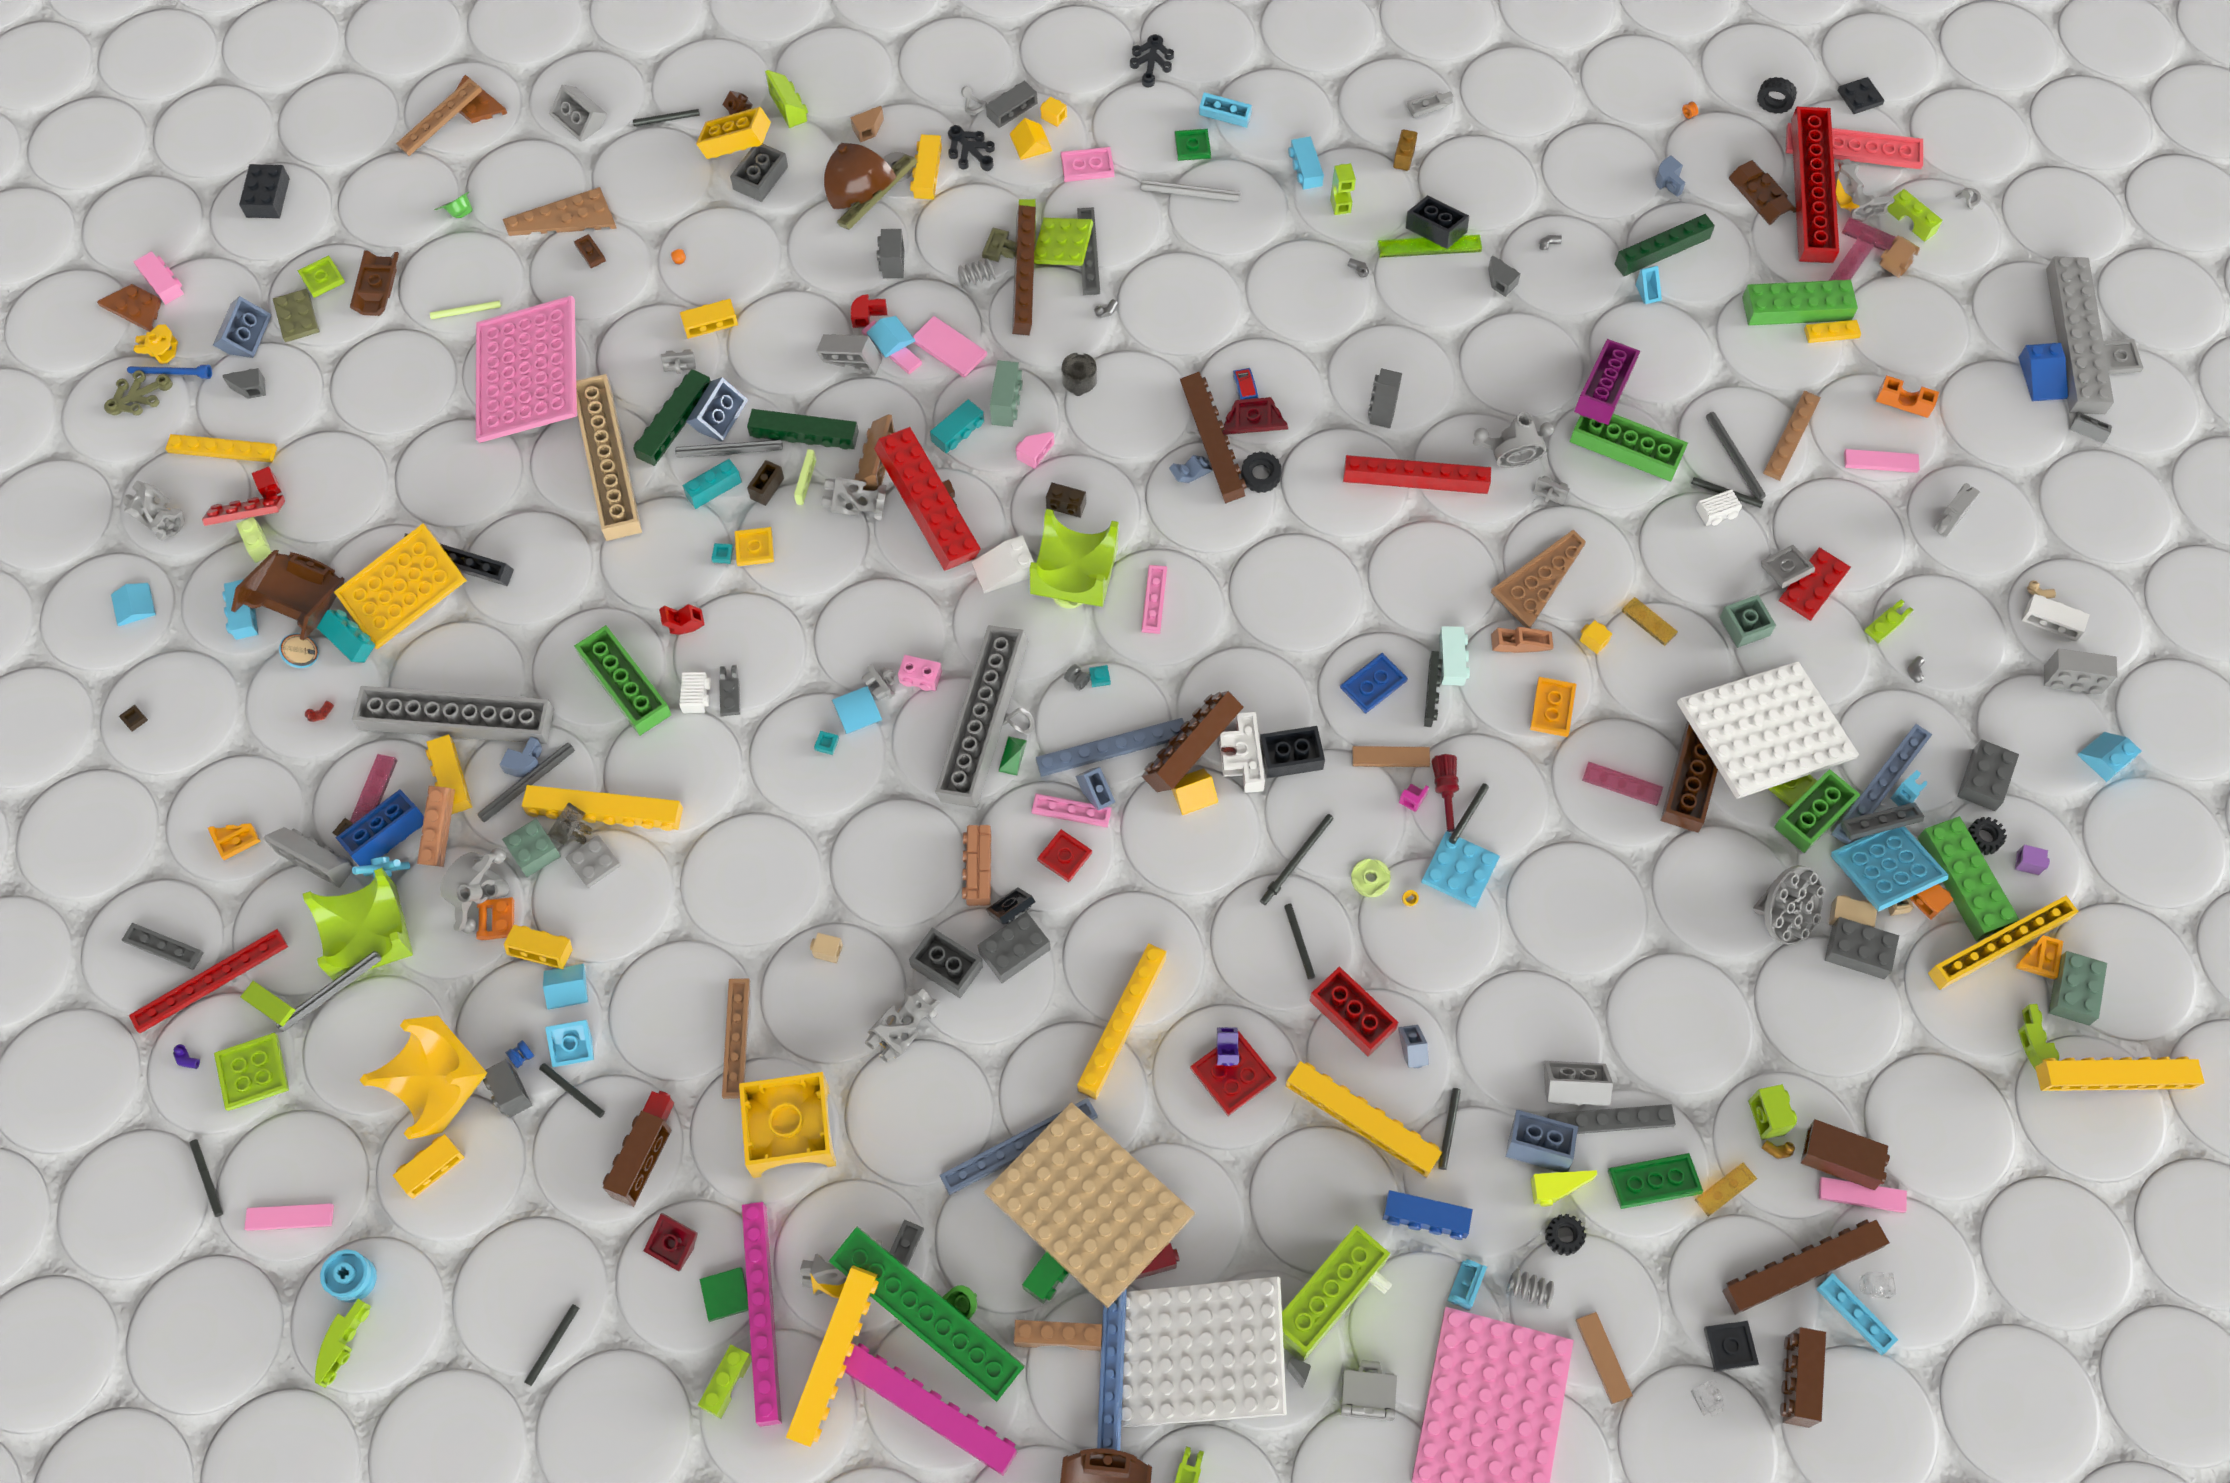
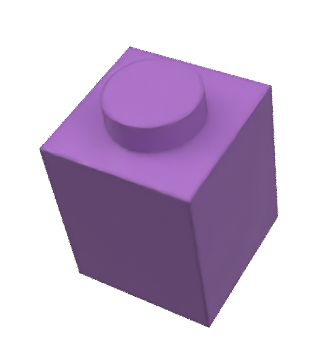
(2032, 859)

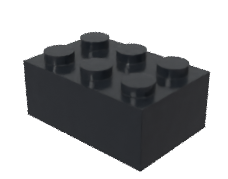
(264, 191)
(1437, 222)
(1292, 752)

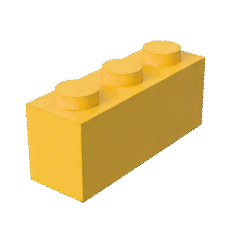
(708, 318)
(538, 946)
(428, 1166)

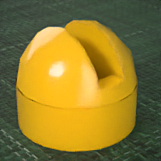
(1412, 902)

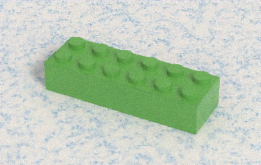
(1799, 302)
(1631, 444)
(623, 680)
(1969, 878)

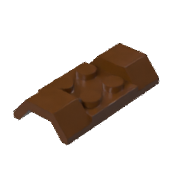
(1761, 191)
(374, 283)

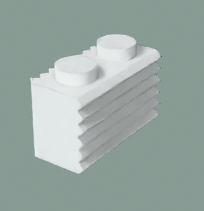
(1718, 507)
(694, 692)

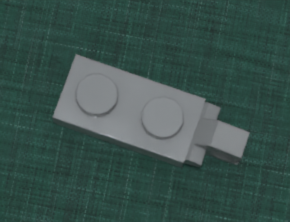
(1429, 103)

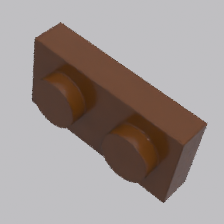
(589, 251)

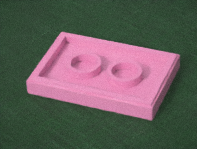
(1087, 164)

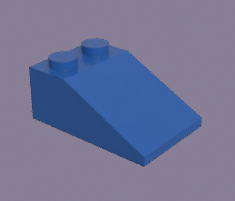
(2045, 371)

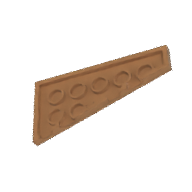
(565, 215)
(1533, 584)

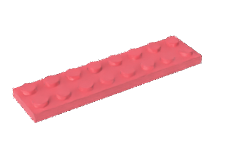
(1872, 148)

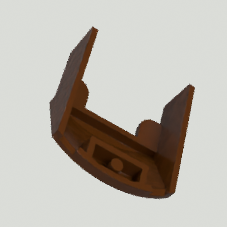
(291, 587)
(1104, 1466)

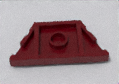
(1254, 416)

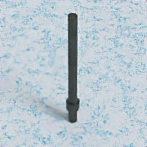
(1275, 887)

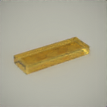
(1649, 621)
(1725, 1189)

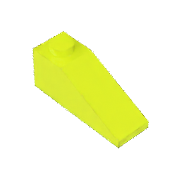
(1552, 1187)

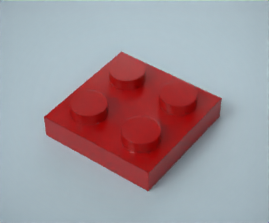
(1064, 855)

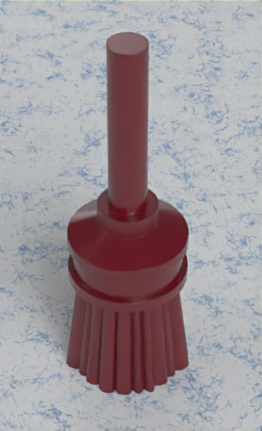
(1446, 783)

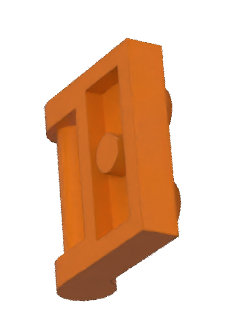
(501, 918)

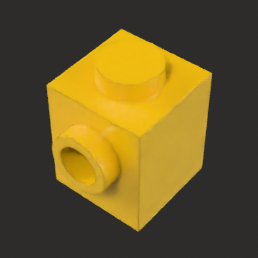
(1053, 111)
(1595, 636)

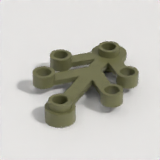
(117, 403)

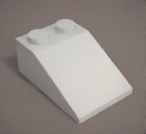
(1003, 565)

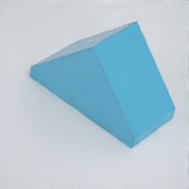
(1649, 285)

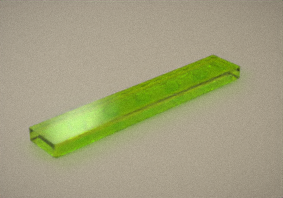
(1423, 246)

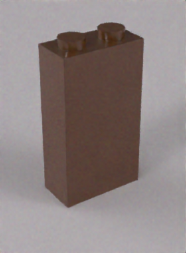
(1845, 1155)

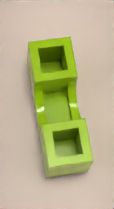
(1342, 184)
(1925, 221)
(718, 1392)

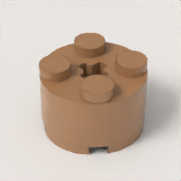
(1899, 257)

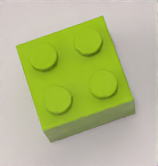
(1772, 1112)

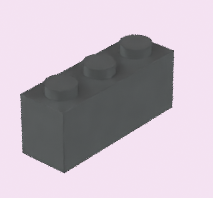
(1011, 104)

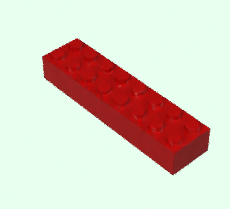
(927, 498)

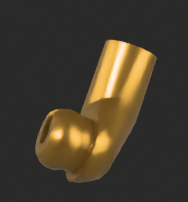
(1779, 1152)

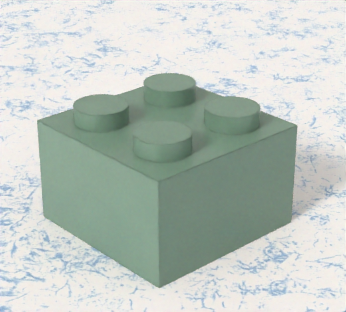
(1747, 621)
(531, 847)

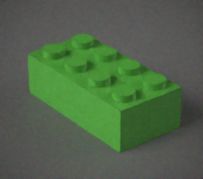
(1816, 811)

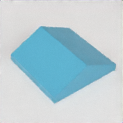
(890, 335)
(133, 603)
(565, 986)
(569, 1043)

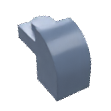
(1669, 174)
(522, 763)

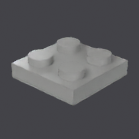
(2122, 356)
(1787, 566)
(593, 861)

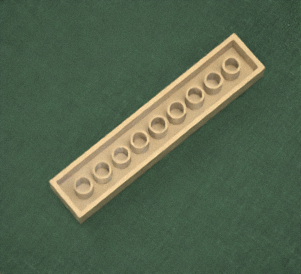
(606, 458)

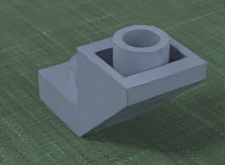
(1193, 469)

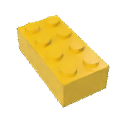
(733, 133)

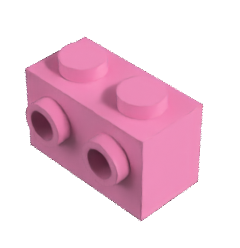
(919, 673)

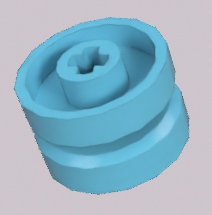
(348, 1276)

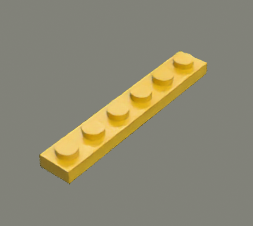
(221, 448)

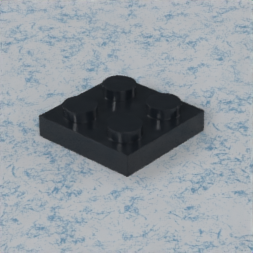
(1860, 95)
(1010, 906)
(1731, 1346)

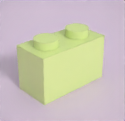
(254, 539)

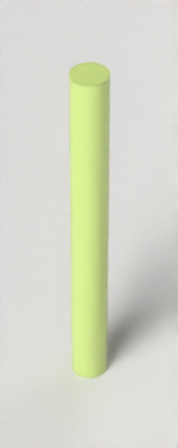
(466, 309)

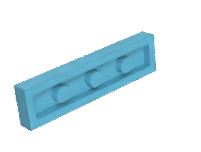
(1857, 1314)

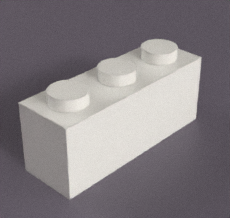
(2055, 617)

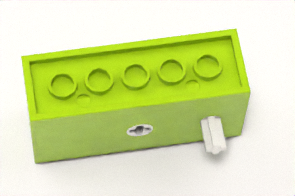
(1333, 1291)

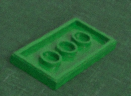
(1655, 1181)

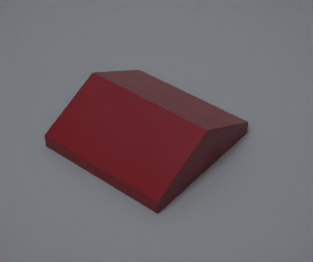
(671, 1242)

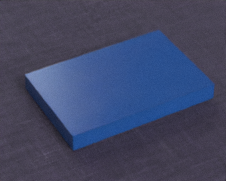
(1373, 683)

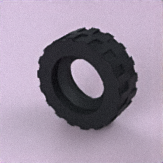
(1779, 85)
(1264, 459)

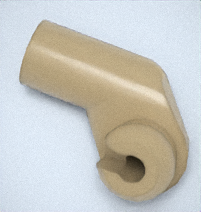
(2033, 588)

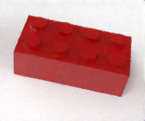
(1353, 1011)

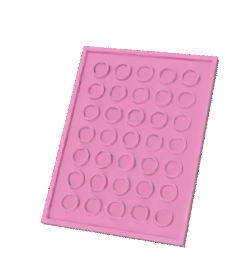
(525, 369)
(1492, 1403)

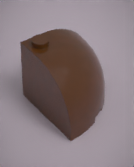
(855, 175)

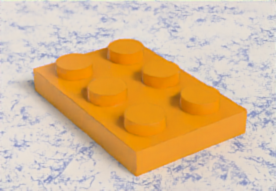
(1553, 706)

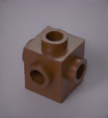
(736, 102)

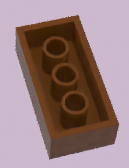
(636, 1158)
(1803, 1377)

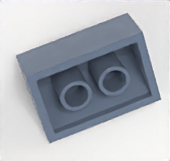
(242, 328)
(717, 409)
(1542, 1141)

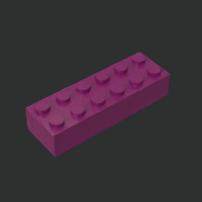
(1607, 381)

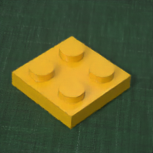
(754, 546)

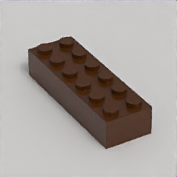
(1191, 741)
(1690, 784)

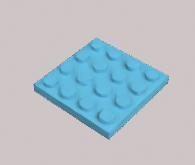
(1889, 866)

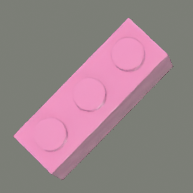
(159, 277)

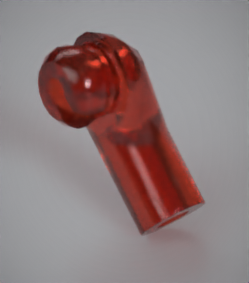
(321, 714)

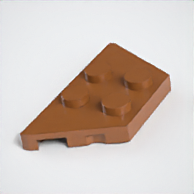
(481, 107)
(133, 305)

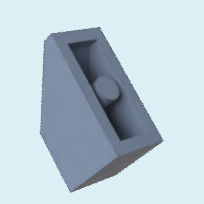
(1095, 788)
(1414, 1046)

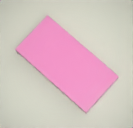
(949, 346)

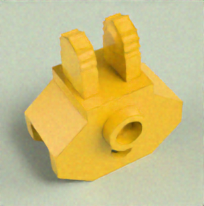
(157, 344)

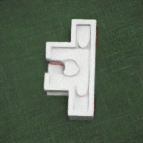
(1242, 753)

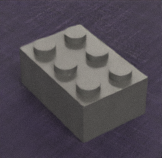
(759, 171)
(1988, 775)
(1014, 947)
(1862, 948)
(946, 962)

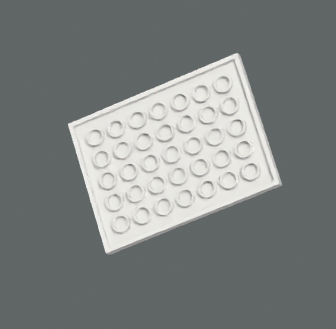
(1767, 729)
(1204, 1353)

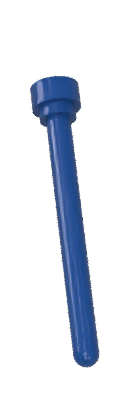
(201, 371)

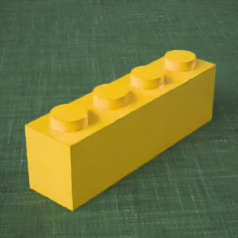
(927, 167)
(448, 770)

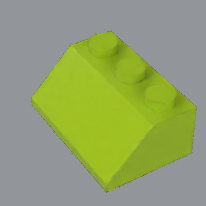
(786, 99)

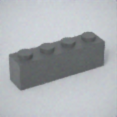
(1384, 397)

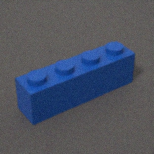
(1427, 1214)

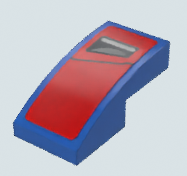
(1245, 384)

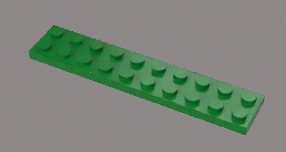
(930, 1315)

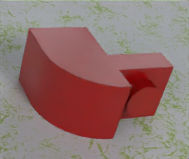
(863, 308)
(682, 621)

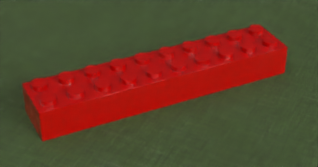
(1814, 185)

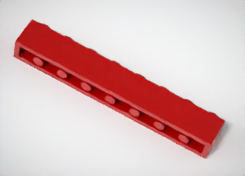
(1417, 474)

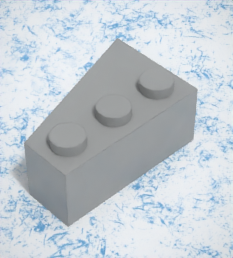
(850, 350)

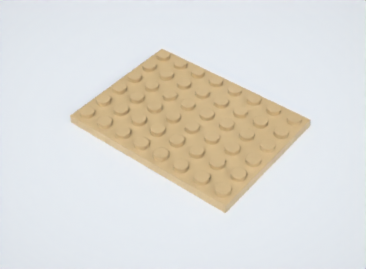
(1089, 1204)

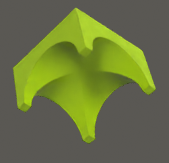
(1074, 563)
(360, 924)

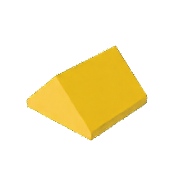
(1029, 139)
(1195, 791)

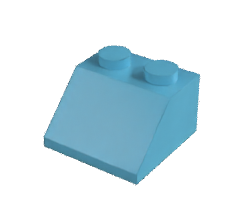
(2109, 754)

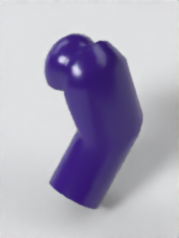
(182, 1057)

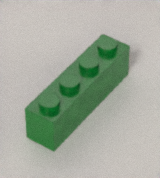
(1045, 1278)

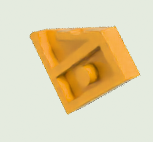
(233, 839)
(2043, 958)

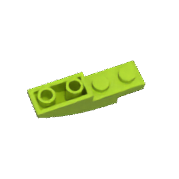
(2034, 1037)
(333, 1349)

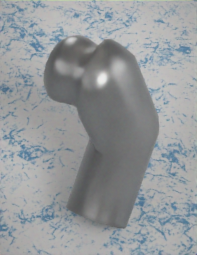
(1550, 239)
(1360, 267)
(1107, 311)
(1915, 671)

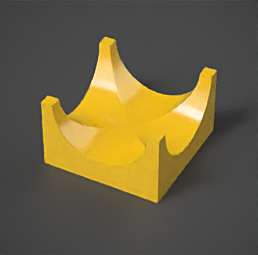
(429, 1075)
(786, 1122)

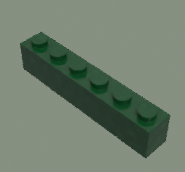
(1664, 245)
(671, 418)
(803, 429)

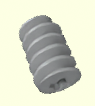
(976, 272)
(1531, 1287)

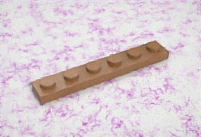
(439, 117)
(1791, 435)
(736, 1037)

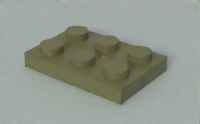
(296, 315)

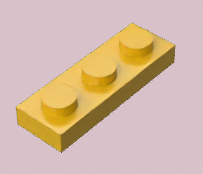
(1832, 331)

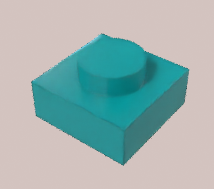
(722, 553)
(1099, 676)
(826, 742)

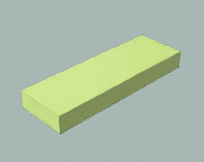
(805, 477)

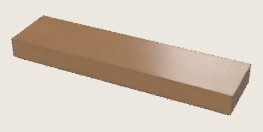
(1390, 756)
(1604, 1358)

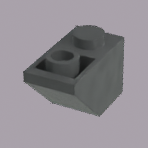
(1502, 276)
(247, 383)

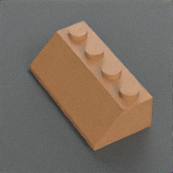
(870, 466)

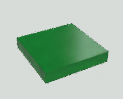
(1192, 144)
(725, 1294)

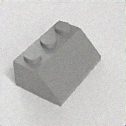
(577, 112)
(1577, 1083)

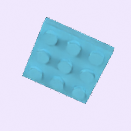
(1460, 869)

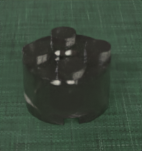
(1079, 373)

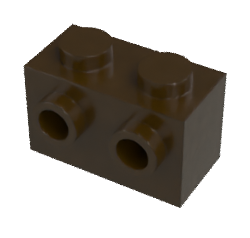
(765, 482)
(1066, 500)

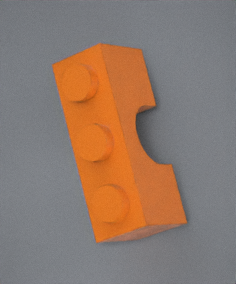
(1894, 395)

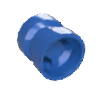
(515, 1056)

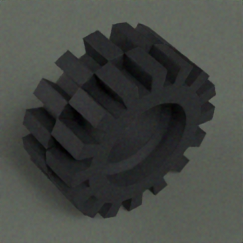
(1991, 827)
(1560, 1246)

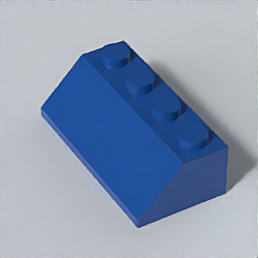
(381, 829)

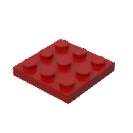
(1237, 1083)

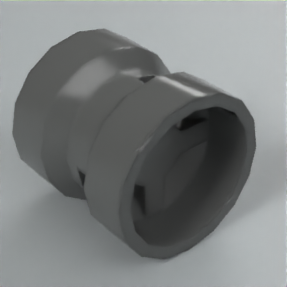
(1077, 677)

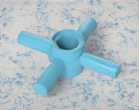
(381, 862)

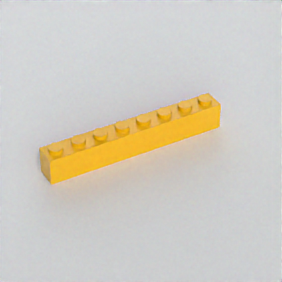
(604, 807)
(2002, 942)
(1121, 1021)
(2119, 1074)
(1363, 1118)
(831, 1356)

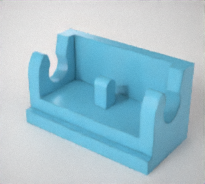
(1908, 790)
(1467, 1284)

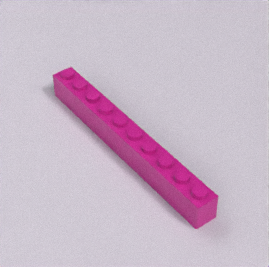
(761, 1315)
(930, 1410)

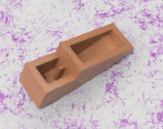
(1521, 640)

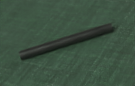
(666, 117)
(1719, 489)
(1468, 814)
(1299, 941)
(572, 1090)
(1449, 1128)
(206, 1178)
(551, 1345)

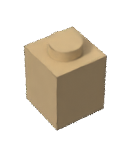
(826, 947)

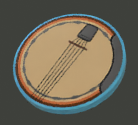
(298, 652)

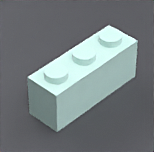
(1453, 656)

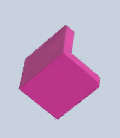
(1413, 797)

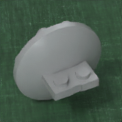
(1792, 904)

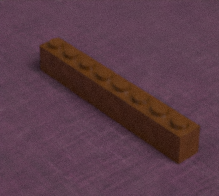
(1024, 270)
(1212, 437)
(1805, 1267)

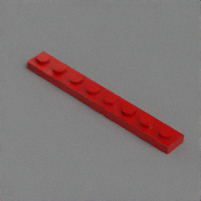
(208, 981)

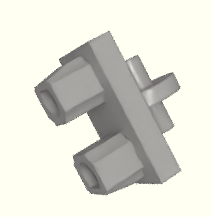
(678, 361)
(1551, 491)
(883, 689)

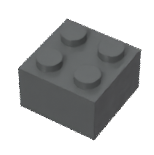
(891, 253)
(507, 1089)

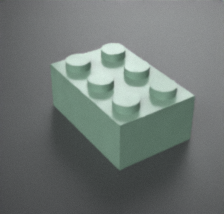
(1006, 393)
(2078, 988)

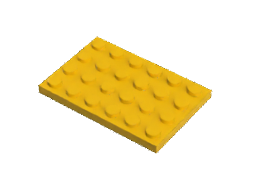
(400, 586)

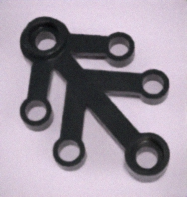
(1154, 43)
(957, 134)

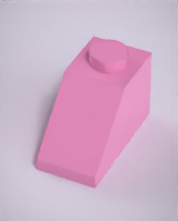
(1034, 448)

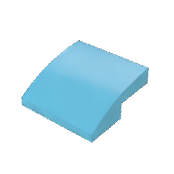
(857, 710)

